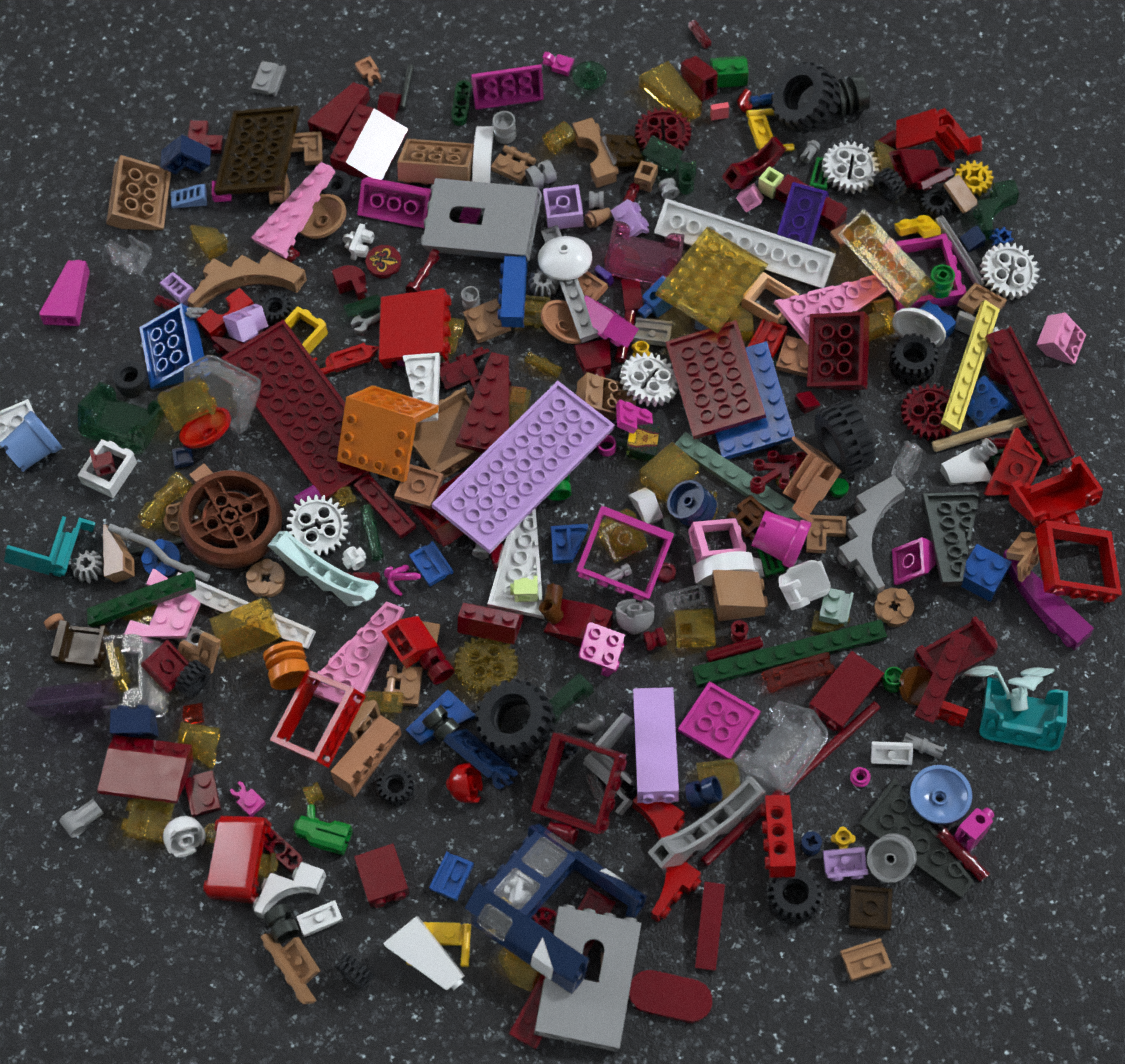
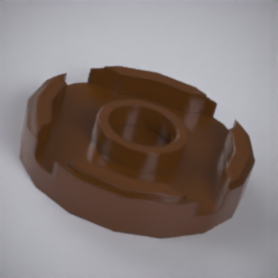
(913, 684)

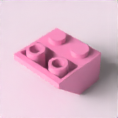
(1061, 338)

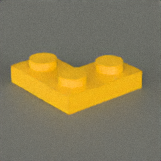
(922, 224)

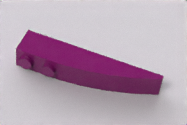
(1051, 609)

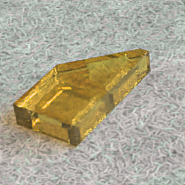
(824, 627)

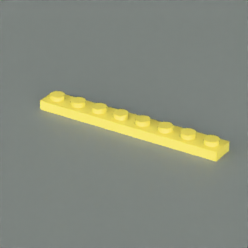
(970, 366)

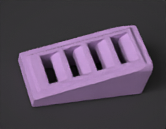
(180, 293)

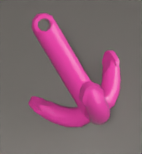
(397, 575)

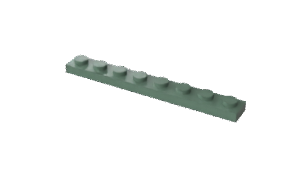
(734, 476)

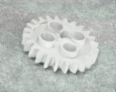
(862, 172)
(993, 266)
(639, 370)
(311, 509)

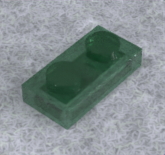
(370, 303)

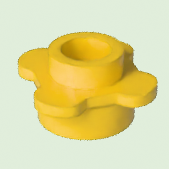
(640, 347)
(843, 832)

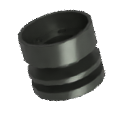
(853, 95)

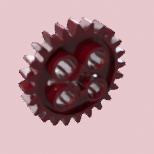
(676, 128)
(917, 403)

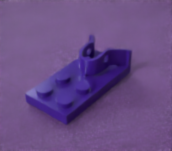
(802, 213)

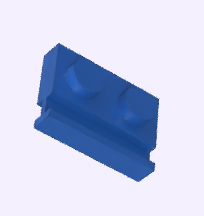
(431, 564)
(451, 876)

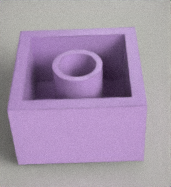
(563, 206)

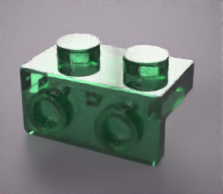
(662, 154)

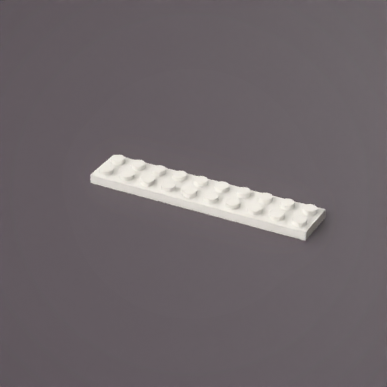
(780, 253)

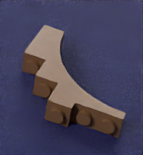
(270, 271)

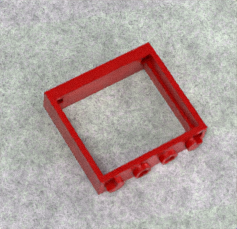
(1049, 568)
(336, 728)

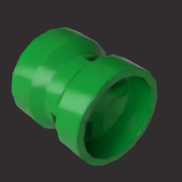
(892, 674)

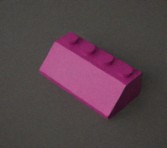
(393, 202)

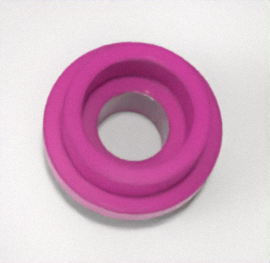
(863, 772)

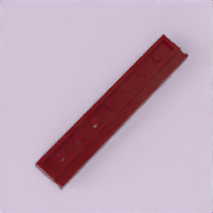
(1030, 396)
(525, 1024)

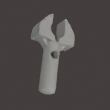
(364, 323)

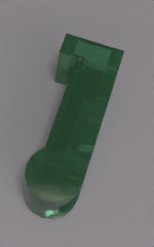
(569, 694)

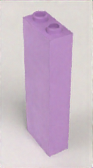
(655, 745)

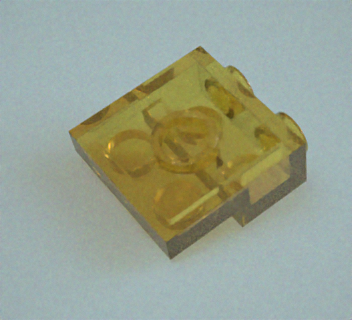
(146, 819)

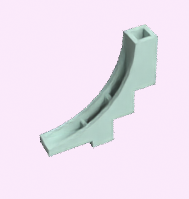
(326, 576)

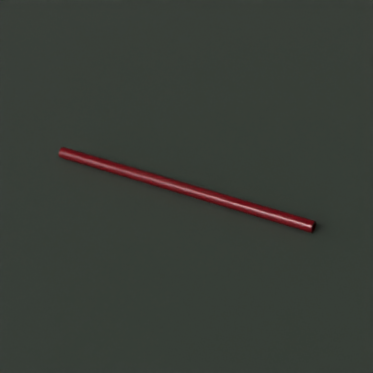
(755, 815)

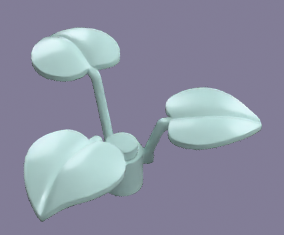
(1018, 697)

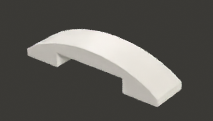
(482, 154)

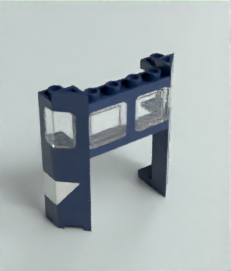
(521, 888)

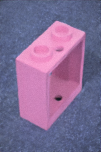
(698, 540)

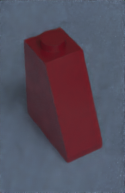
(700, 77)
(913, 163)

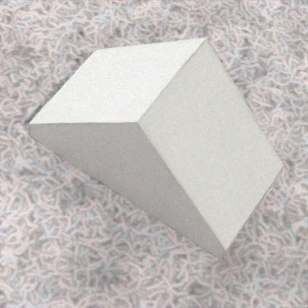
(646, 505)

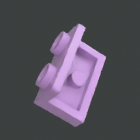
(630, 213)
(845, 862)

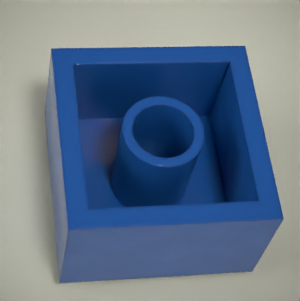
(984, 572)

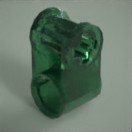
(687, 176)

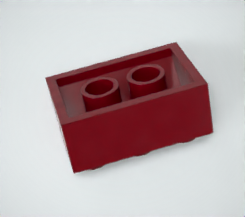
(489, 623)

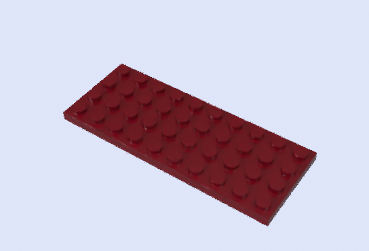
(298, 405)

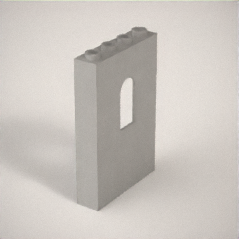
(506, 224)
(595, 1010)

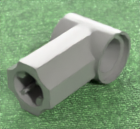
(76, 821)

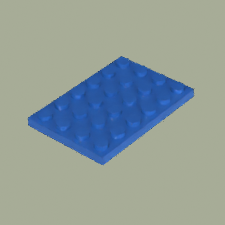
(768, 431)

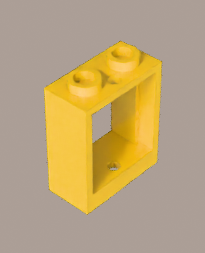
(319, 325)

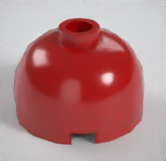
(464, 783)

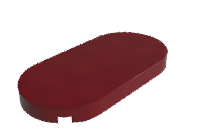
(670, 996)

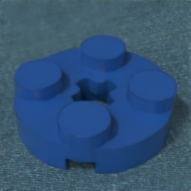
(150, 560)

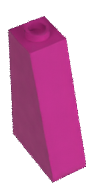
(67, 296)

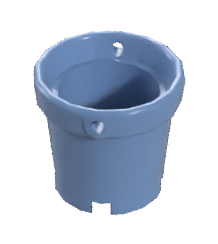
(30, 442)

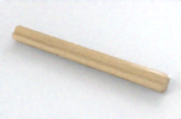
(979, 433)

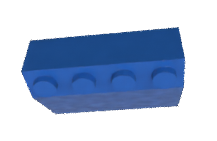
(170, 345)

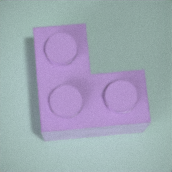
(245, 323)

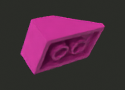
(610, 323)

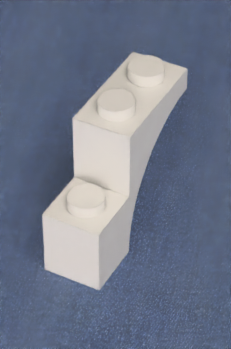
(274, 888)

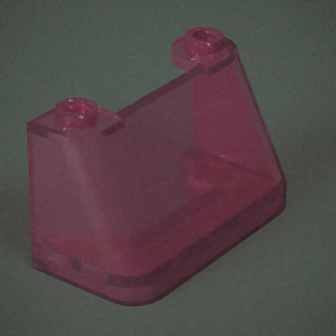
(640, 257)

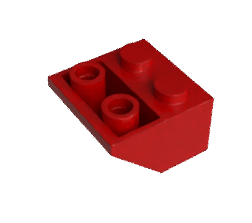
(409, 639)

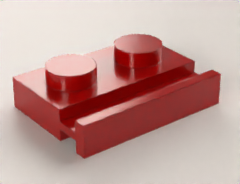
(769, 332)
(952, 713)

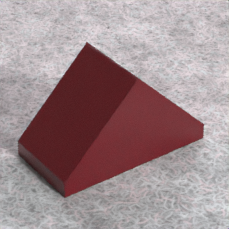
(388, 104)

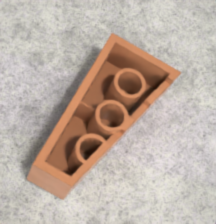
(365, 755)

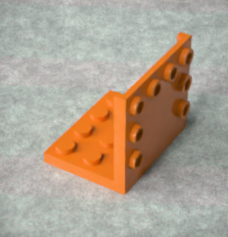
(381, 431)

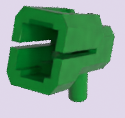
(322, 834)

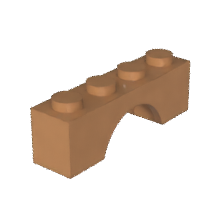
(588, 136)

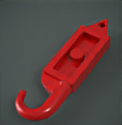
(348, 358)

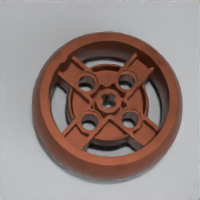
(214, 488)

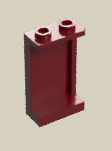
(982, 647)
(845, 691)

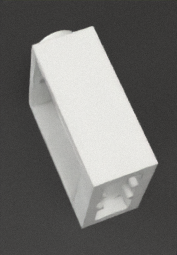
(101, 485)

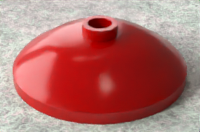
(205, 429)

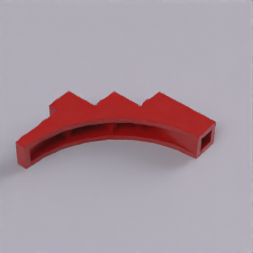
(665, 820)

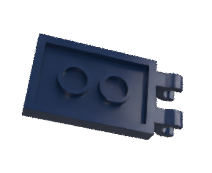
(481, 757)

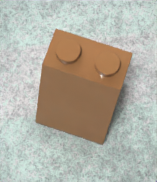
(738, 594)

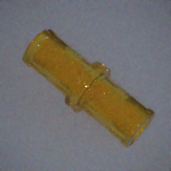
(543, 364)

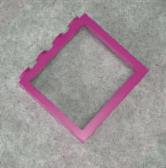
(928, 243)
(635, 524)

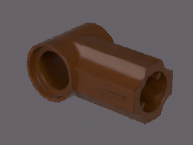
(552, 603)

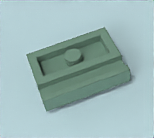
(836, 607)

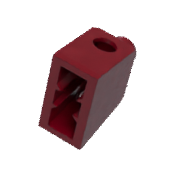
(594, 357)

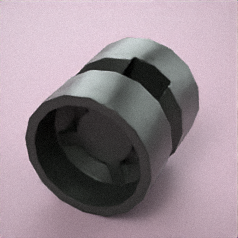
(440, 723)
(281, 923)

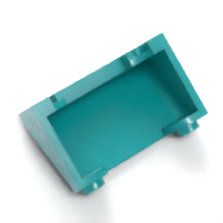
(1037, 727)

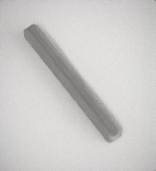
(960, 252)

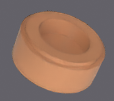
(52, 622)

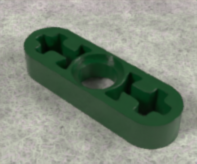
(464, 109)

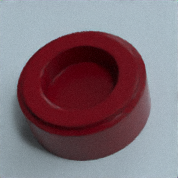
(667, 573)

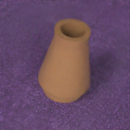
(597, 217)

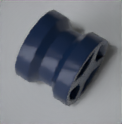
(810, 848)

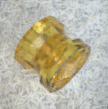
(313, 793)

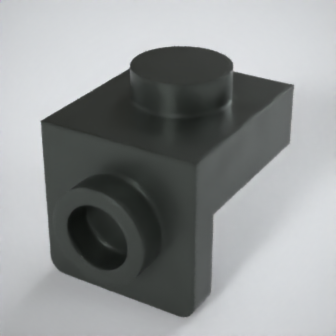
(668, 526)

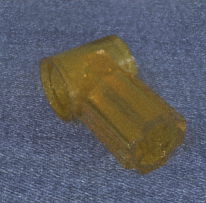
(885, 309)
(176, 487)

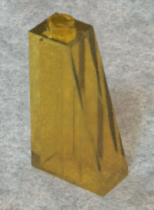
(671, 90)

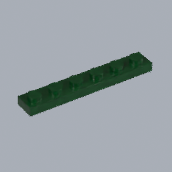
(141, 599)

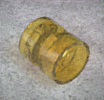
(558, 137)

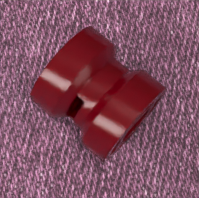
(654, 639)

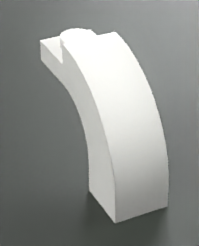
(726, 561)

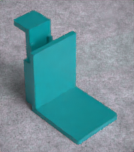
(60, 554)

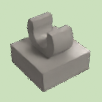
(965, 322)

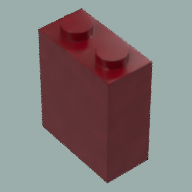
(382, 876)

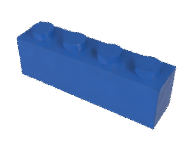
(513, 291)

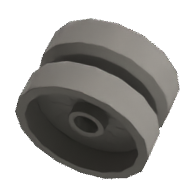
(904, 857)

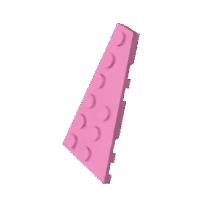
(290, 218)
(831, 299)
(360, 656)

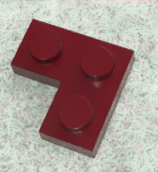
(198, 132)

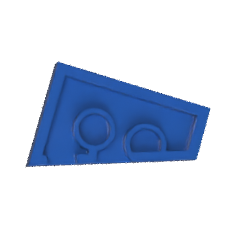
(455, 709)

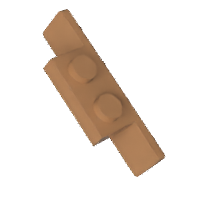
(1026, 551)
(295, 964)

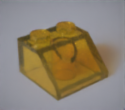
(619, 539)

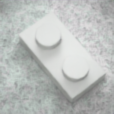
(891, 753)
(319, 918)

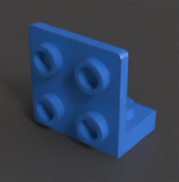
(986, 401)

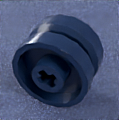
(691, 503)

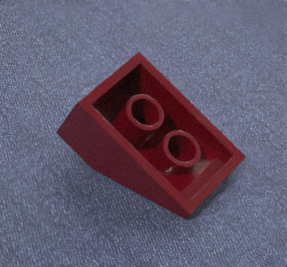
(575, 619)

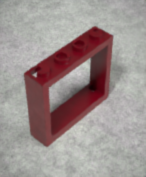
(549, 774)

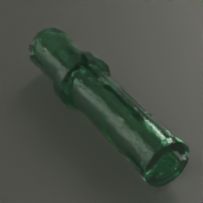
(370, 524)

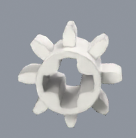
(354, 558)

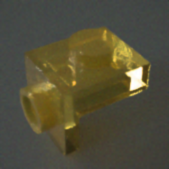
(268, 864)

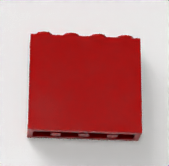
(414, 325)

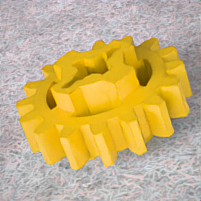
(974, 176)

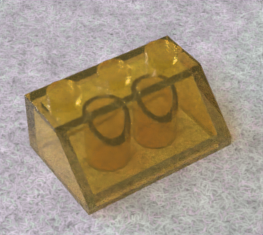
(246, 627)

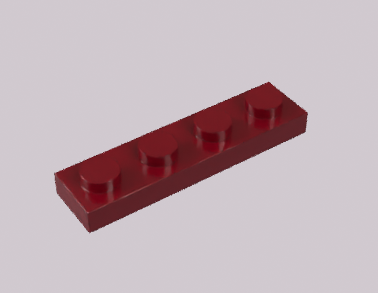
(384, 506)

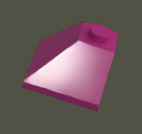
(912, 560)

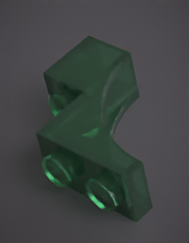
(1001, 196)

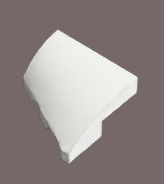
(965, 469)

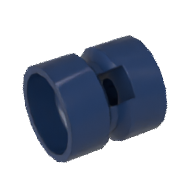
(704, 792)

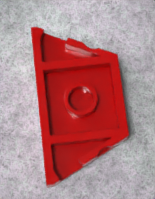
(1016, 463)

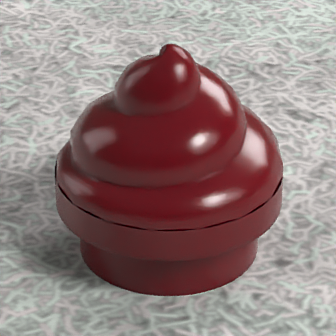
(293, 253)

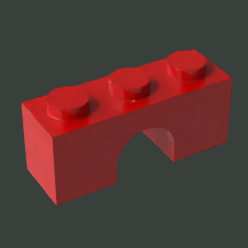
(213, 324)

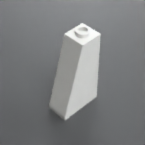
(423, 951)

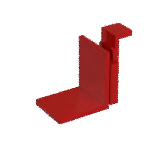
(938, 127)

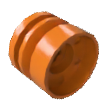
(285, 664)

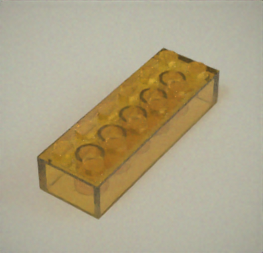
(885, 259)

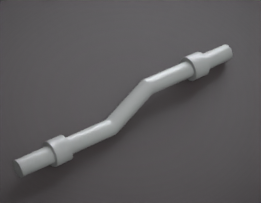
(128, 534)

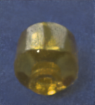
(152, 514)

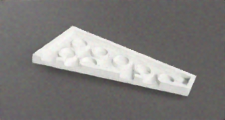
(518, 561)

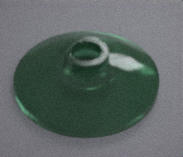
(587, 70)

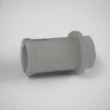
(811, 149)

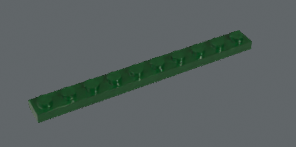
(788, 653)

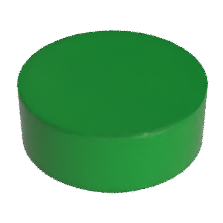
(839, 488)

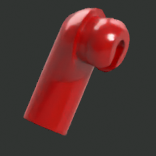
(742, 100)

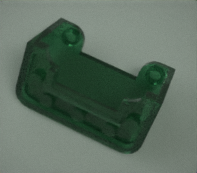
(117, 421)

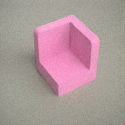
(750, 197)

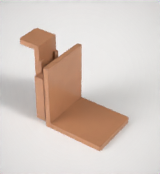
(811, 480)

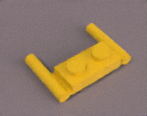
(760, 127)
(452, 934)

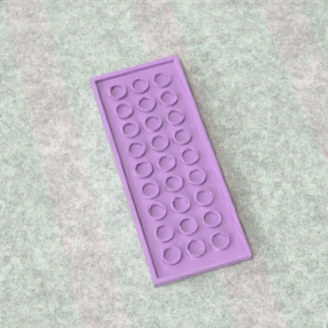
(523, 466)

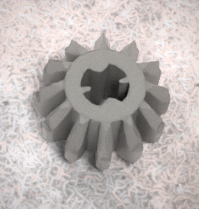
(542, 284)
(86, 573)

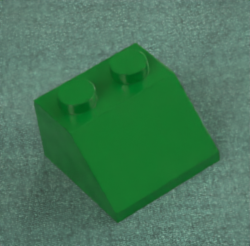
(731, 71)

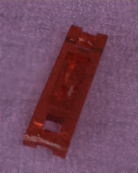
(798, 671)

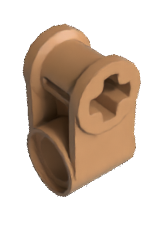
(282, 195)

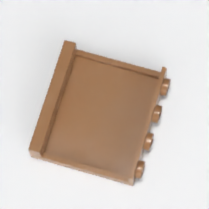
(437, 439)

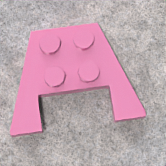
(171, 617)

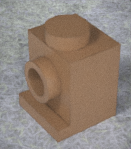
(646, 175)

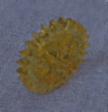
(482, 649)

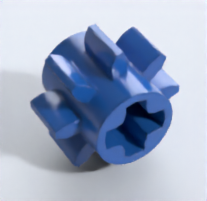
(1005, 235)

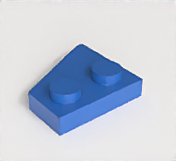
(567, 541)

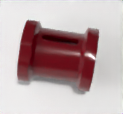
(739, 626)

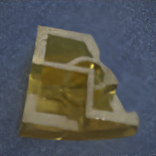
(203, 741)

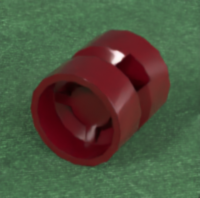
(436, 665)

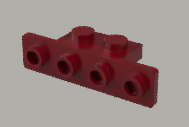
(460, 370)

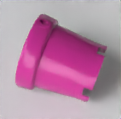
(781, 537)

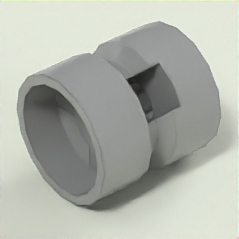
(504, 127)
(542, 174)

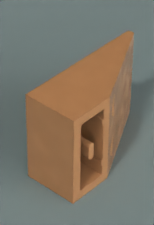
(602, 394)

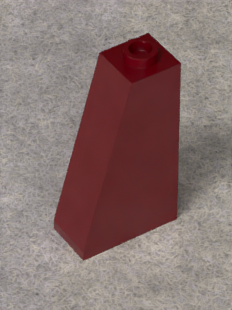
(336, 114)

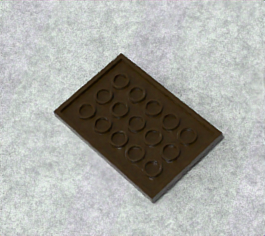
(257, 150)

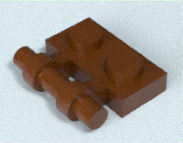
(753, 512)

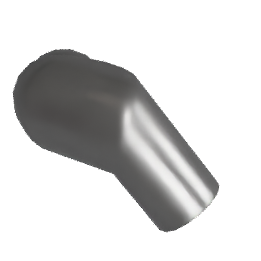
(593, 726)

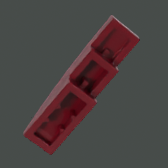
(710, 925)

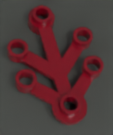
(757, 484)

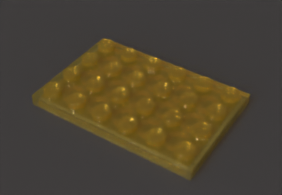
(711, 279)

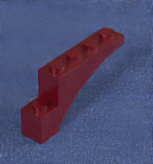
(943, 677)

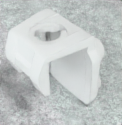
(804, 584)

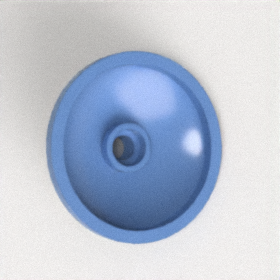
(943, 783)

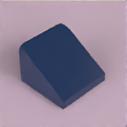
(973, 239)

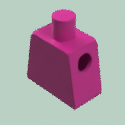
(974, 828)

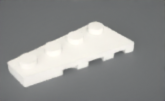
(424, 378)

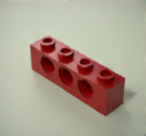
(778, 807)

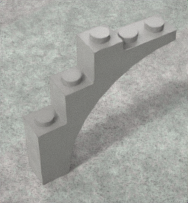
(871, 507)
(721, 820)

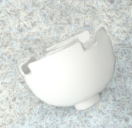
(183, 836)

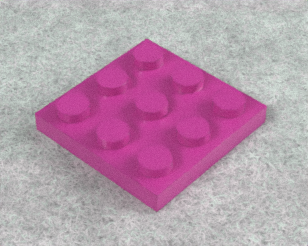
(719, 721)

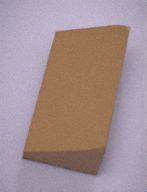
(960, 194)

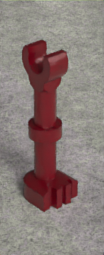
(423, 272)

